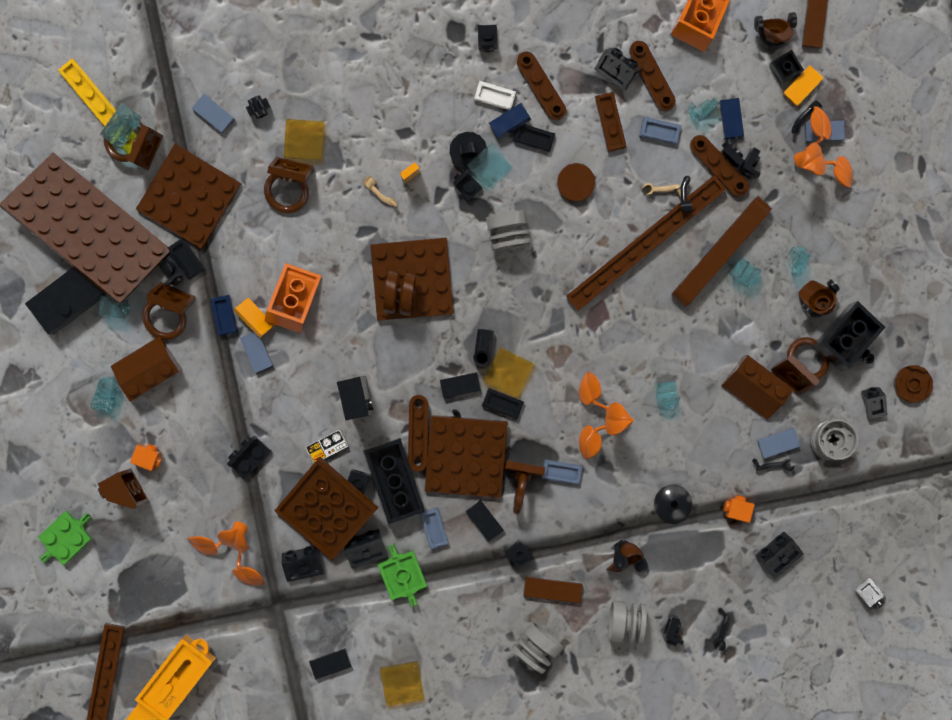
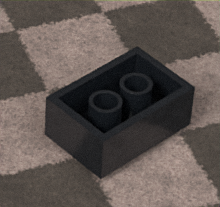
(849, 336)

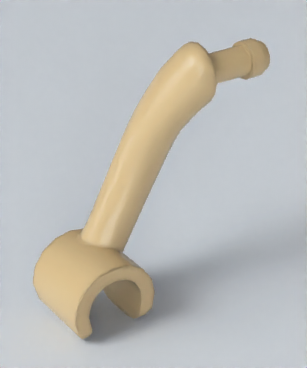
(369, 182)
(663, 188)

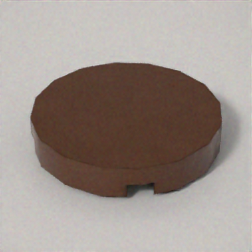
(576, 182)
(913, 384)

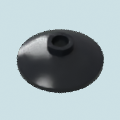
(663, 501)

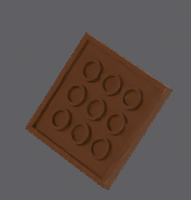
(188, 196)
(421, 257)
(466, 456)
(326, 508)

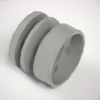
(508, 230)
(845, 439)
(627, 622)
(537, 648)

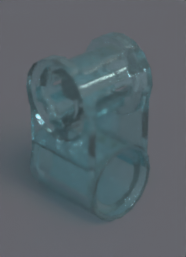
(104, 398)

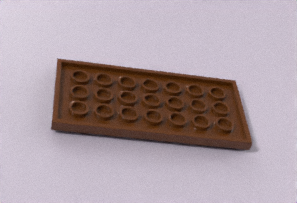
(85, 228)

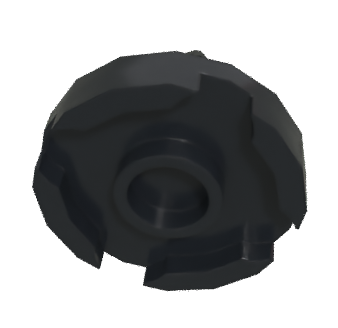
(465, 148)

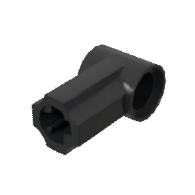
(483, 345)

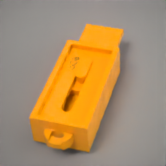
(173, 680)

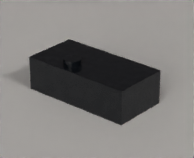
(64, 301)
(355, 398)
(393, 481)

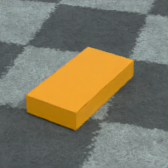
(802, 85)
(410, 172)
(253, 317)

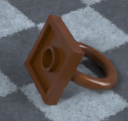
(143, 148)
(291, 172)
(171, 300)
(795, 373)
(523, 473)

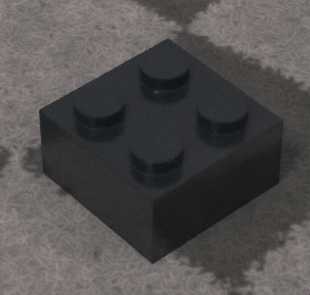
(786, 66)

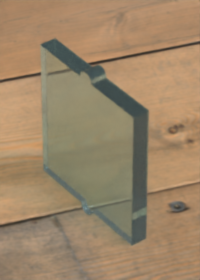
(489, 166)

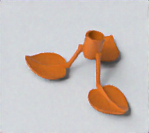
(812, 157)
(616, 417)
(237, 541)

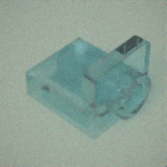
(706, 107)
(799, 264)

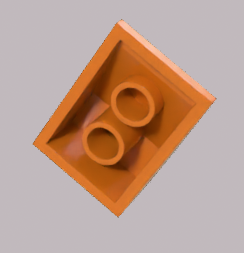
(699, 22)
(292, 298)

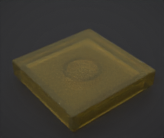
(304, 139)
(508, 372)
(402, 683)

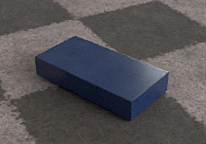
(731, 118)
(510, 121)
(224, 315)

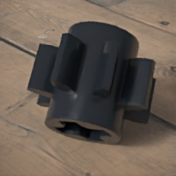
(258, 107)

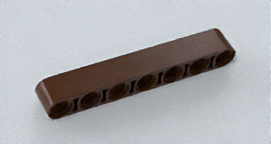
(721, 251)

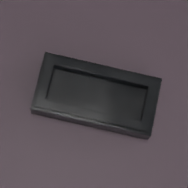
(534, 137)
(187, 258)
(460, 385)
(502, 403)
(484, 520)
(330, 663)

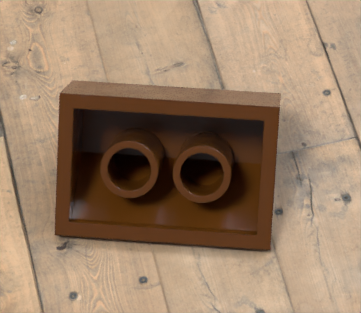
(145, 368)
(757, 387)
(123, 489)

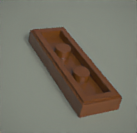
(814, 23)
(610, 122)
(552, 589)

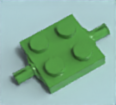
(65, 537)
(402, 575)

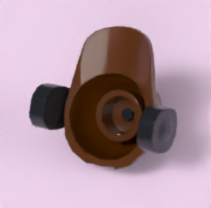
(775, 30)
(818, 298)
(626, 555)

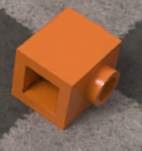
(147, 456)
(738, 508)

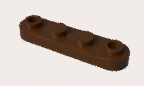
(652, 76)
(541, 86)
(719, 165)
(418, 433)

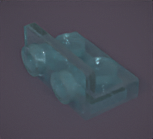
(121, 126)

